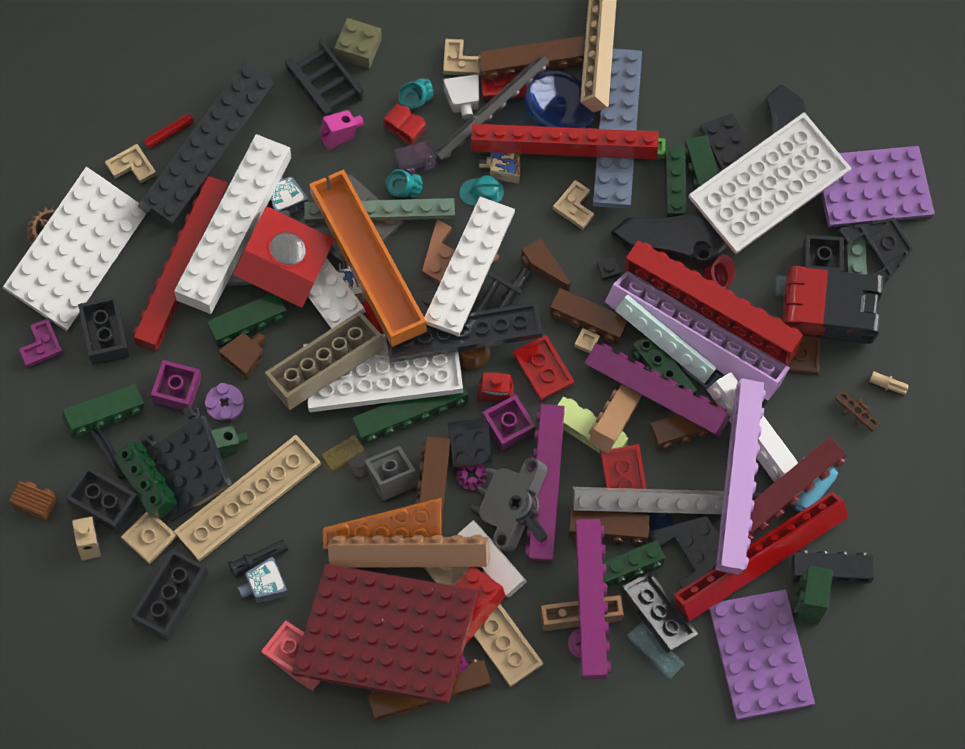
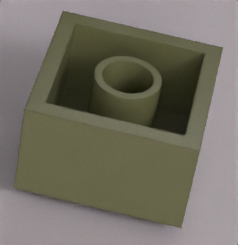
(358, 43)

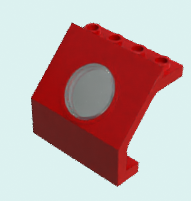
(283, 256)

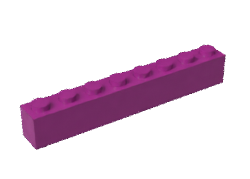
(657, 389)
(549, 452)
(591, 600)

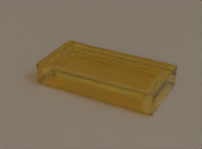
(342, 453)

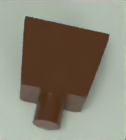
(244, 353)

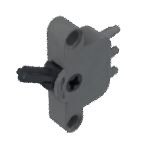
(513, 503)

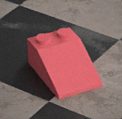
(283, 651)

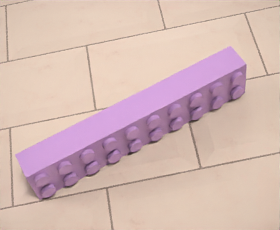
(709, 339)

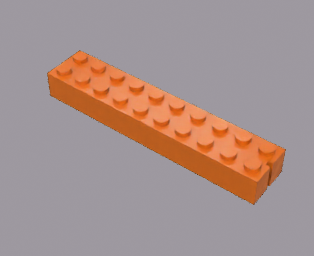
(368, 258)

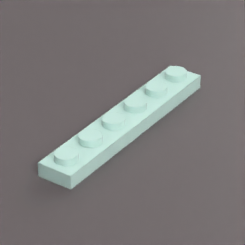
(665, 339)

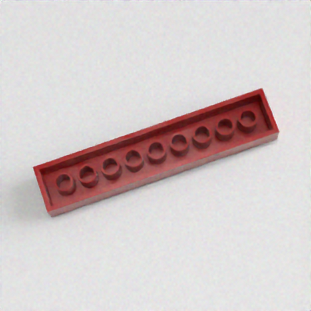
(714, 302)

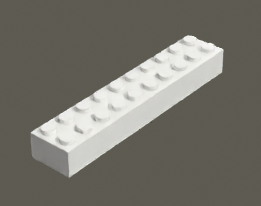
(232, 224)

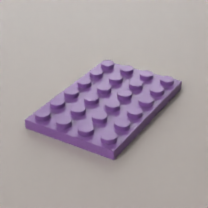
(879, 188)
(761, 655)

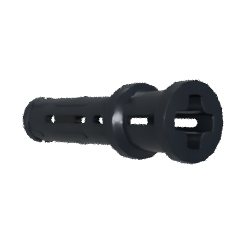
(279, 547)

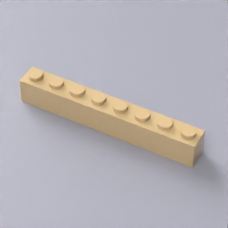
(598, 54)

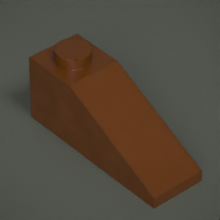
(543, 264)

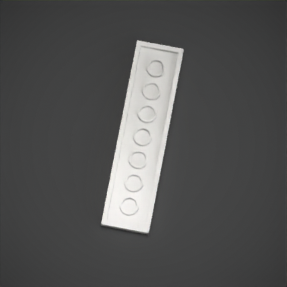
(469, 266)

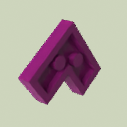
(45, 347)

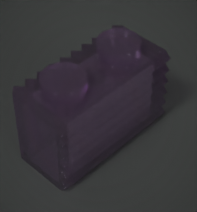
(415, 157)

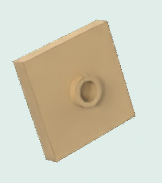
(149, 537)

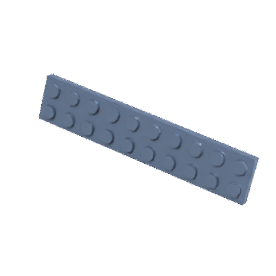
(615, 175)

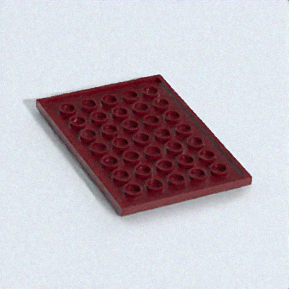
(386, 633)

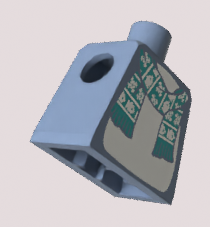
(288, 196)
(264, 582)

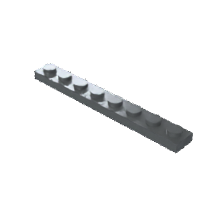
(494, 104)

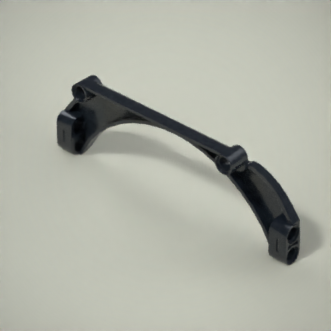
(692, 233)

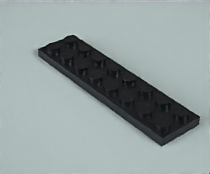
(479, 331)

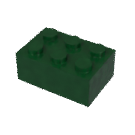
(813, 594)

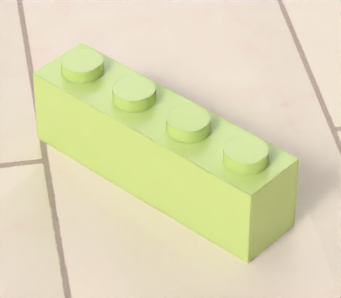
(579, 421)

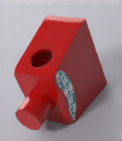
(495, 387)

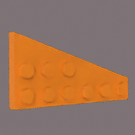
(408, 521)

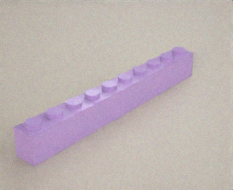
(740, 476)

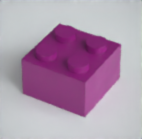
(176, 385)
(509, 423)

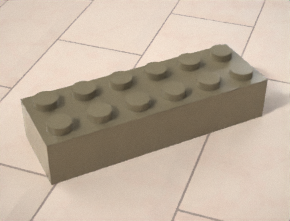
(324, 360)

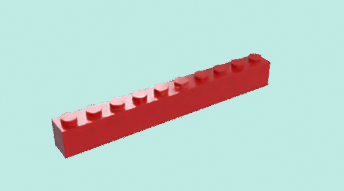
(564, 141)
(163, 301)
(763, 555)

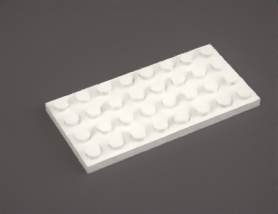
(769, 183)
(75, 249)
(384, 382)

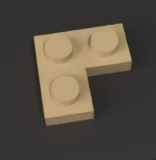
(456, 63)
(133, 160)
(570, 205)

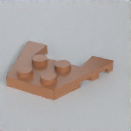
(439, 254)

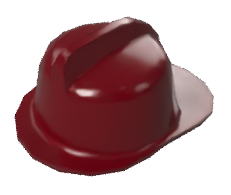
(721, 271)

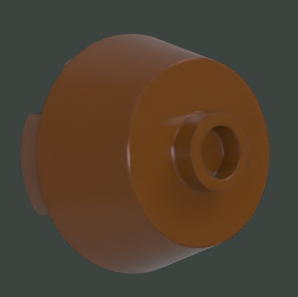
(474, 358)

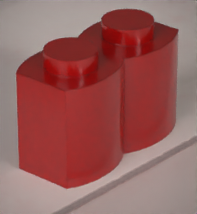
(404, 123)

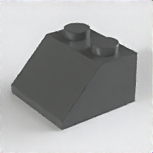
(391, 473)

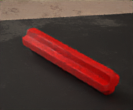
(168, 131)

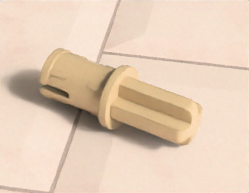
(888, 383)

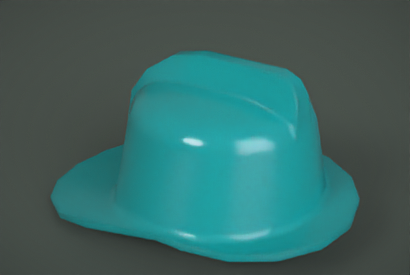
(481, 187)

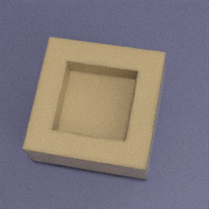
(586, 340)

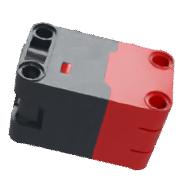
(832, 304)

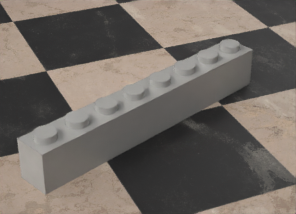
(647, 500)

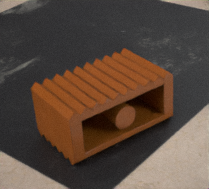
(33, 500)

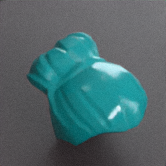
(415, 93)
(403, 184)

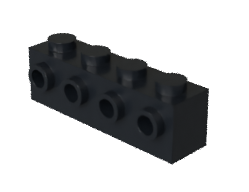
(845, 566)

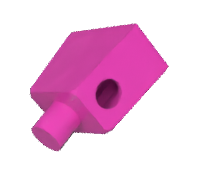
(339, 128)

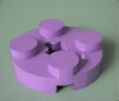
(224, 413)

